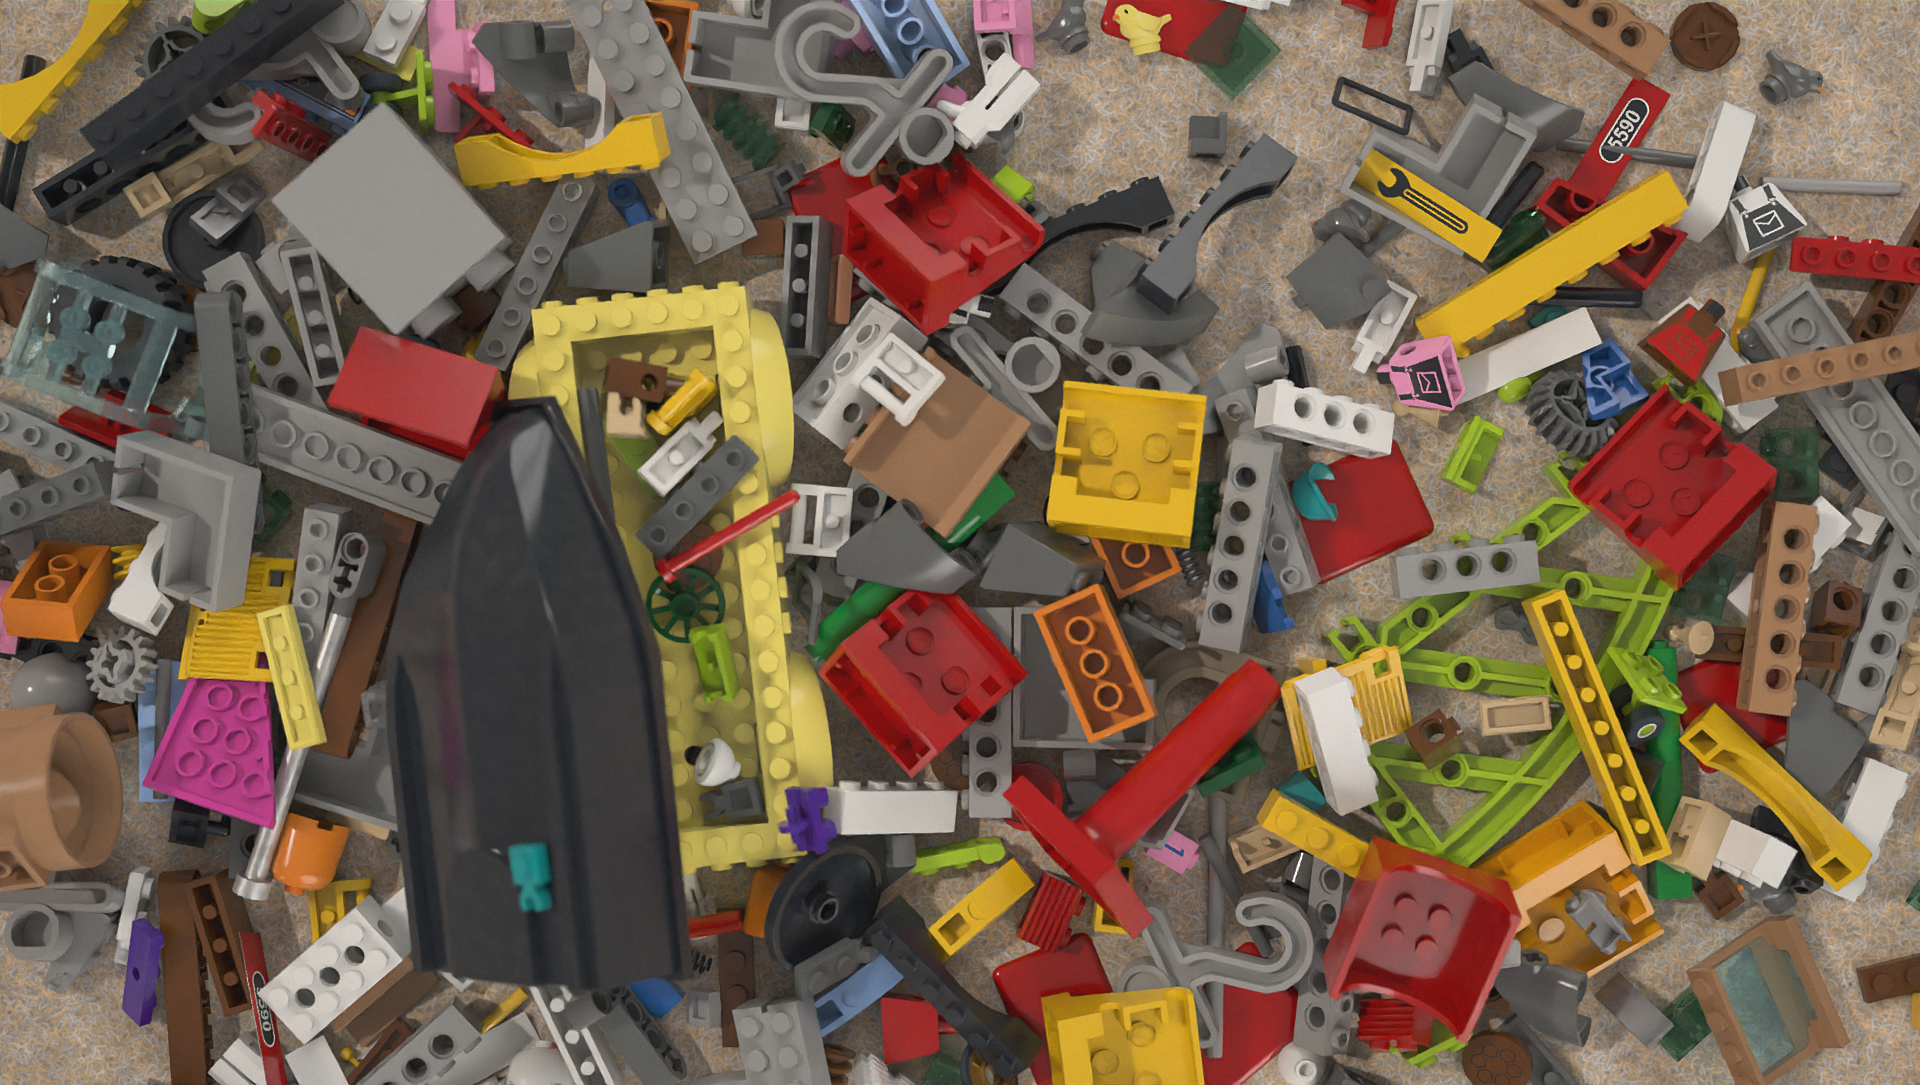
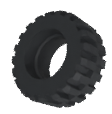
(141, 280)

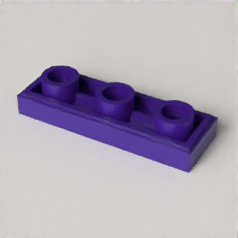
(142, 971)

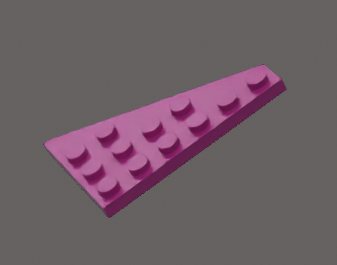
(220, 749)

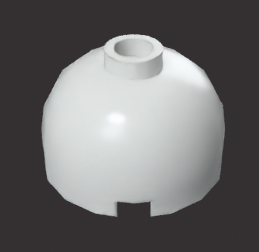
(539, 1066)

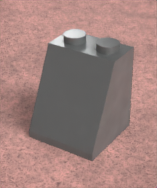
(623, 261)
(1041, 563)

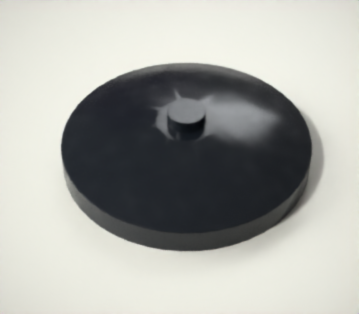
(822, 902)

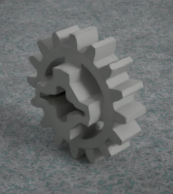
(122, 665)

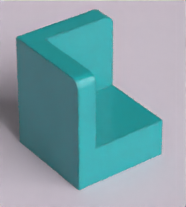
(1303, 791)

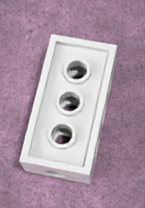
(829, 388)
(336, 969)

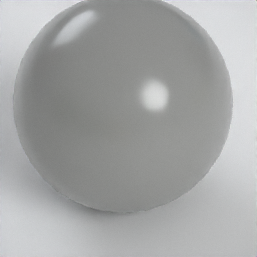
(53, 681)

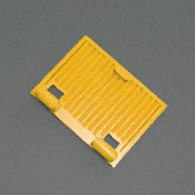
(231, 639)
(1378, 698)

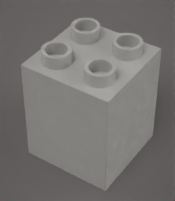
(397, 225)

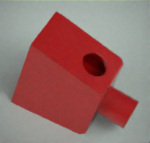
(910, 1027)

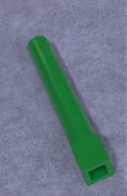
(874, 598)
(1662, 879)

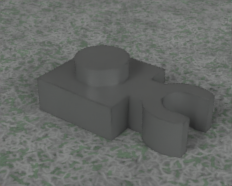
(738, 799)

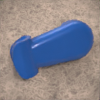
(628, 201)

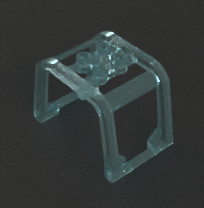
(29, 348)

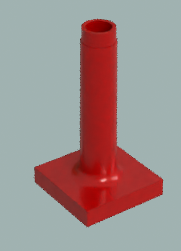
(1110, 826)

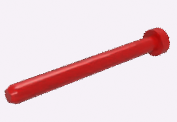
(670, 567)

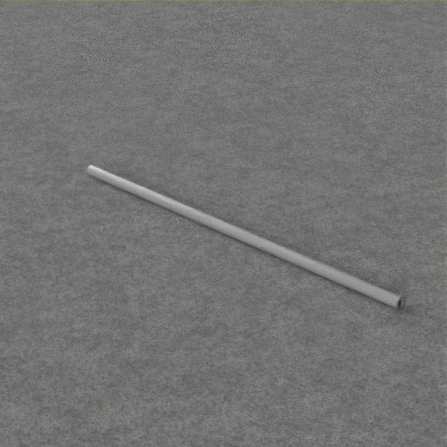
(1218, 827)

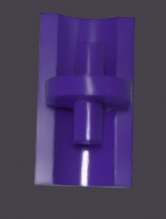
(805, 820)

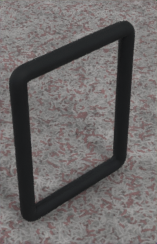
(1360, 113)

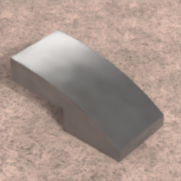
(228, 208)
(1634, 1011)

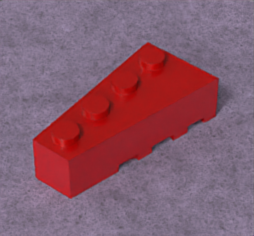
(1635, 266)

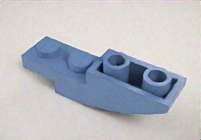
(854, 993)

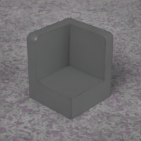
(1207, 136)

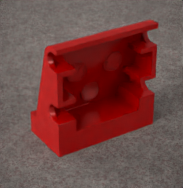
(937, 239)
(1673, 486)
(921, 674)

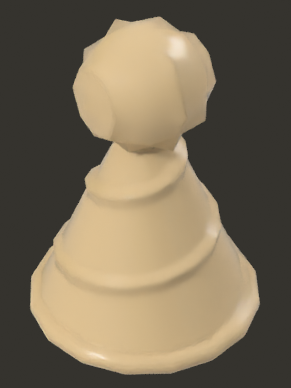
(1426, 414)
(1697, 637)

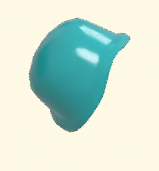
(1308, 496)

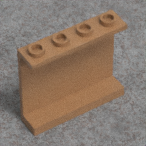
(946, 450)

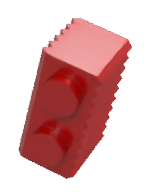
(1051, 912)
(1393, 1024)

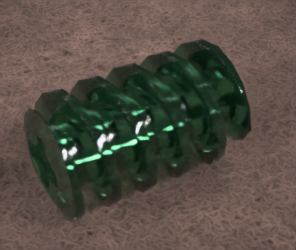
(746, 132)
(1202, 516)

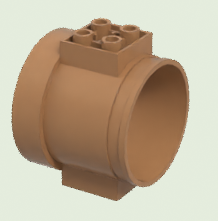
(55, 794)

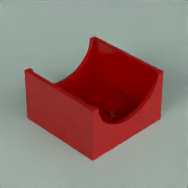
(418, 392)
(1422, 934)

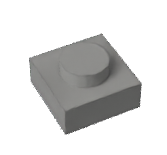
(704, 1007)

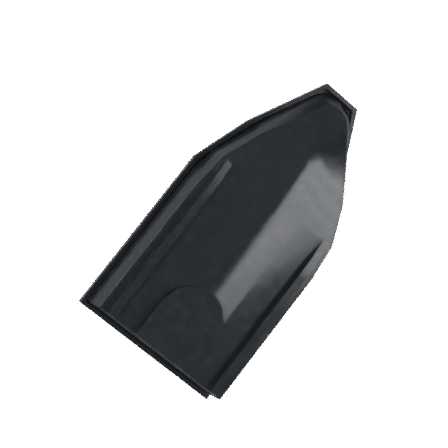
(533, 717)

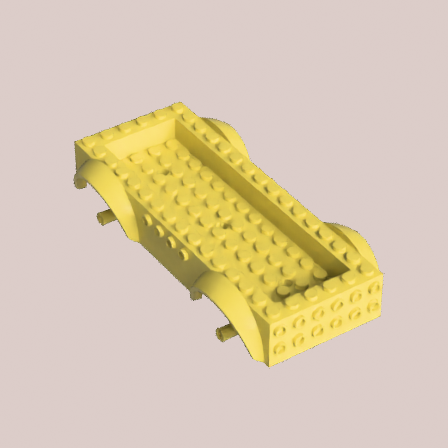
(779, 714)

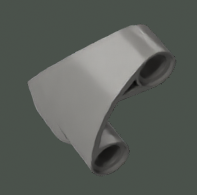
(1255, 362)

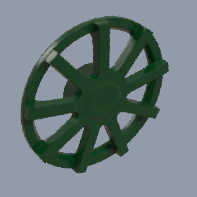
(685, 603)

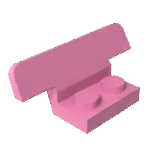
(1012, 17)
(454, 60)

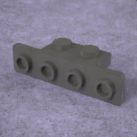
(693, 500)

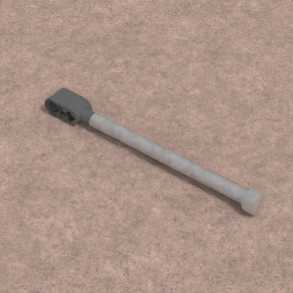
(254, 881)

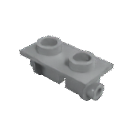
(1588, 908)

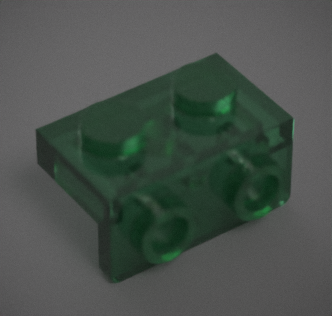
(1517, 237)

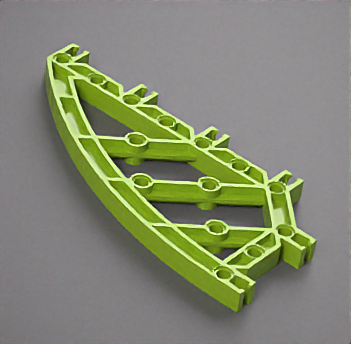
(1510, 784)

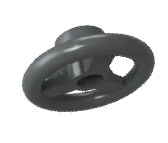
(983, 546)

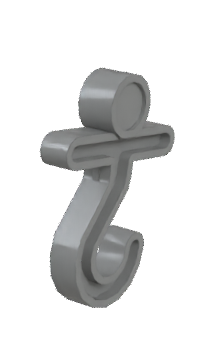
(311, 54)
(892, 103)
(1029, 370)
(39, 920)
(1192, 965)

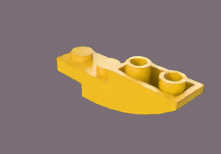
(979, 909)

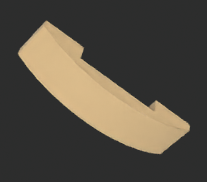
(188, 176)
(1901, 710)

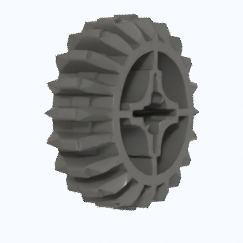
(162, 40)
(1561, 415)

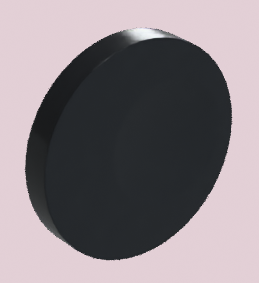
(191, 253)

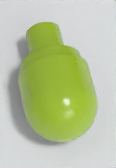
(1517, 388)

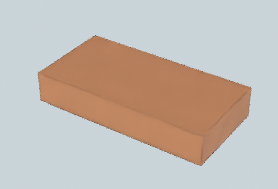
(840, 291)

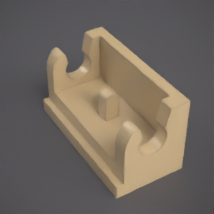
(624, 421)
(1695, 836)
(1258, 847)

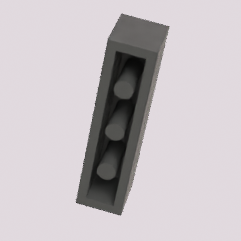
(806, 287)

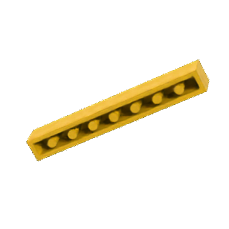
(1556, 260)
(1596, 726)

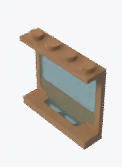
(1766, 1001)

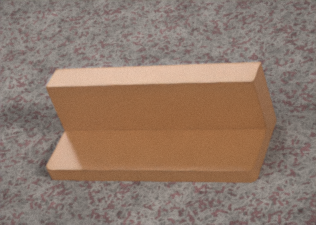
(385, 1002)

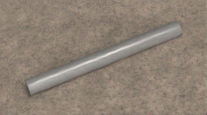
(1834, 185)

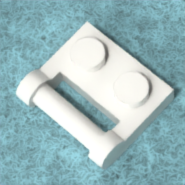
(905, 369)
(831, 520)

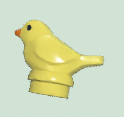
(1140, 28)

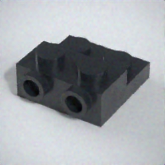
(1799, 875)

